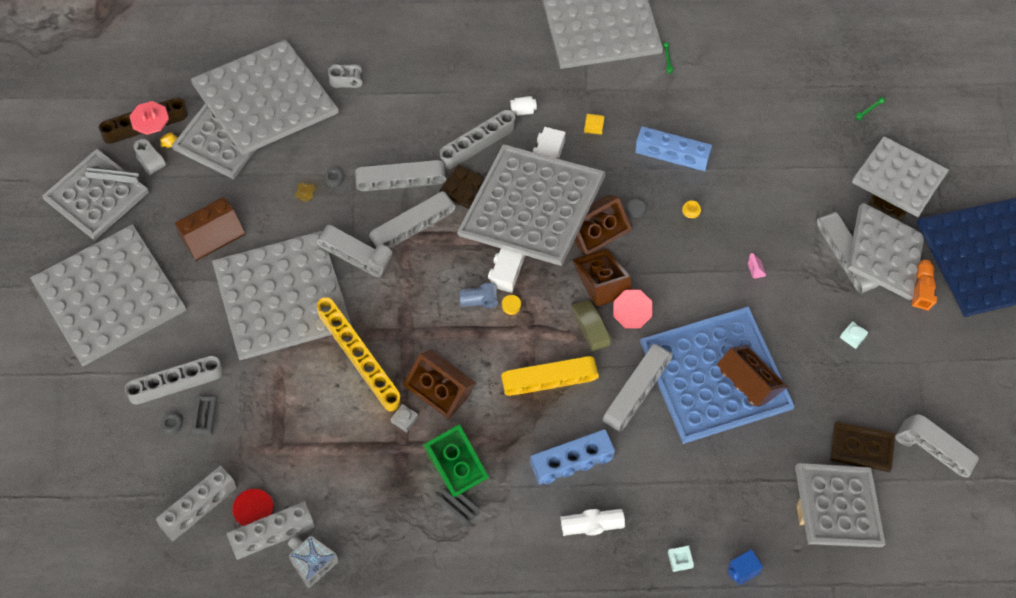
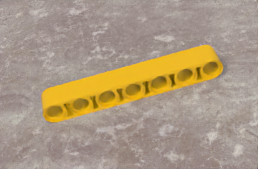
(363, 361)

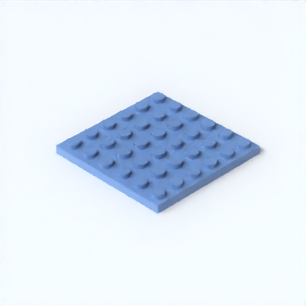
(692, 384)

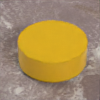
(511, 304)

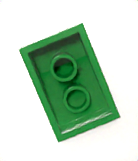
(455, 460)

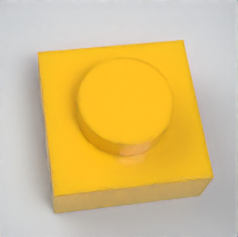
(594, 124)

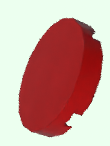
(252, 506)

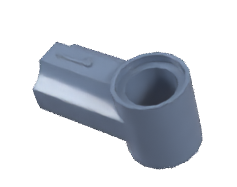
(484, 295)

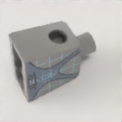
(311, 559)

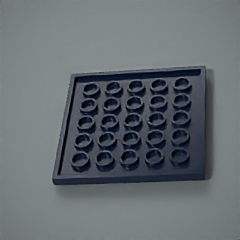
(976, 254)

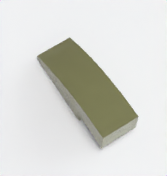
(591, 325)

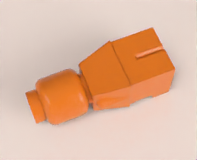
(925, 286)

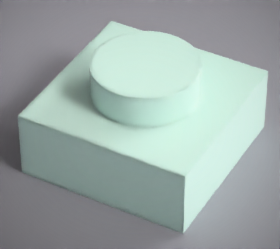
(854, 335)
(680, 558)

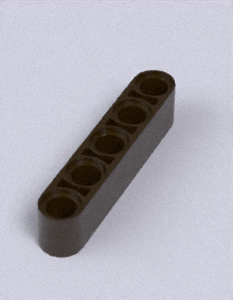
(121, 128)

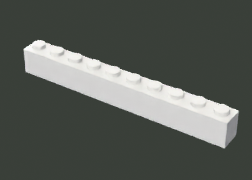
(509, 263)

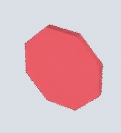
(149, 117)
(632, 308)

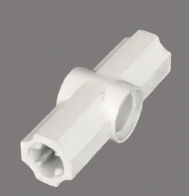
(592, 522)

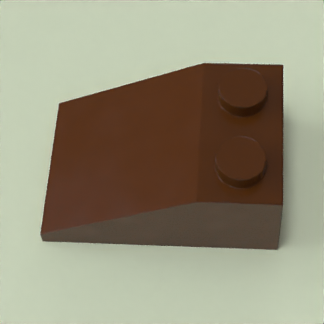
(602, 276)

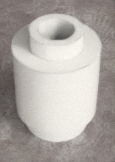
(523, 105)

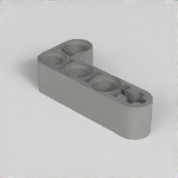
(354, 251)
(938, 443)

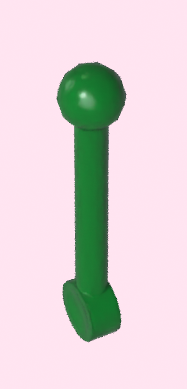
(669, 69)
(859, 116)

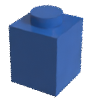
(744, 567)

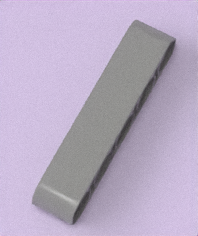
(502, 124)
(400, 175)
(413, 221)
(840, 242)
(164, 377)
(637, 387)

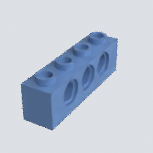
(673, 148)
(578, 448)

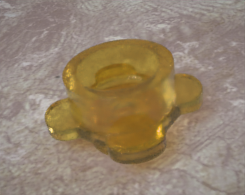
(305, 196)

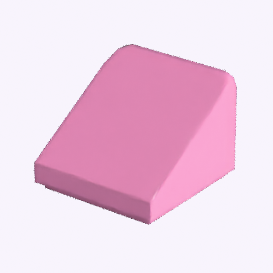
(756, 266)

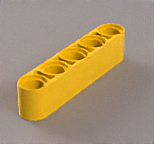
(549, 376)

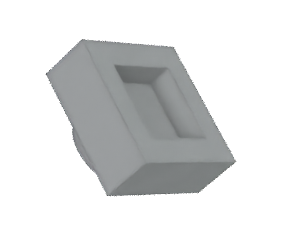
(404, 418)

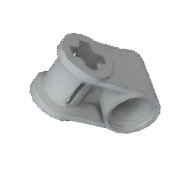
(344, 76)
(148, 156)

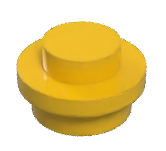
(168, 140)
(691, 209)

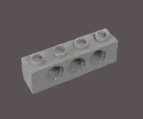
(196, 503)
(270, 530)

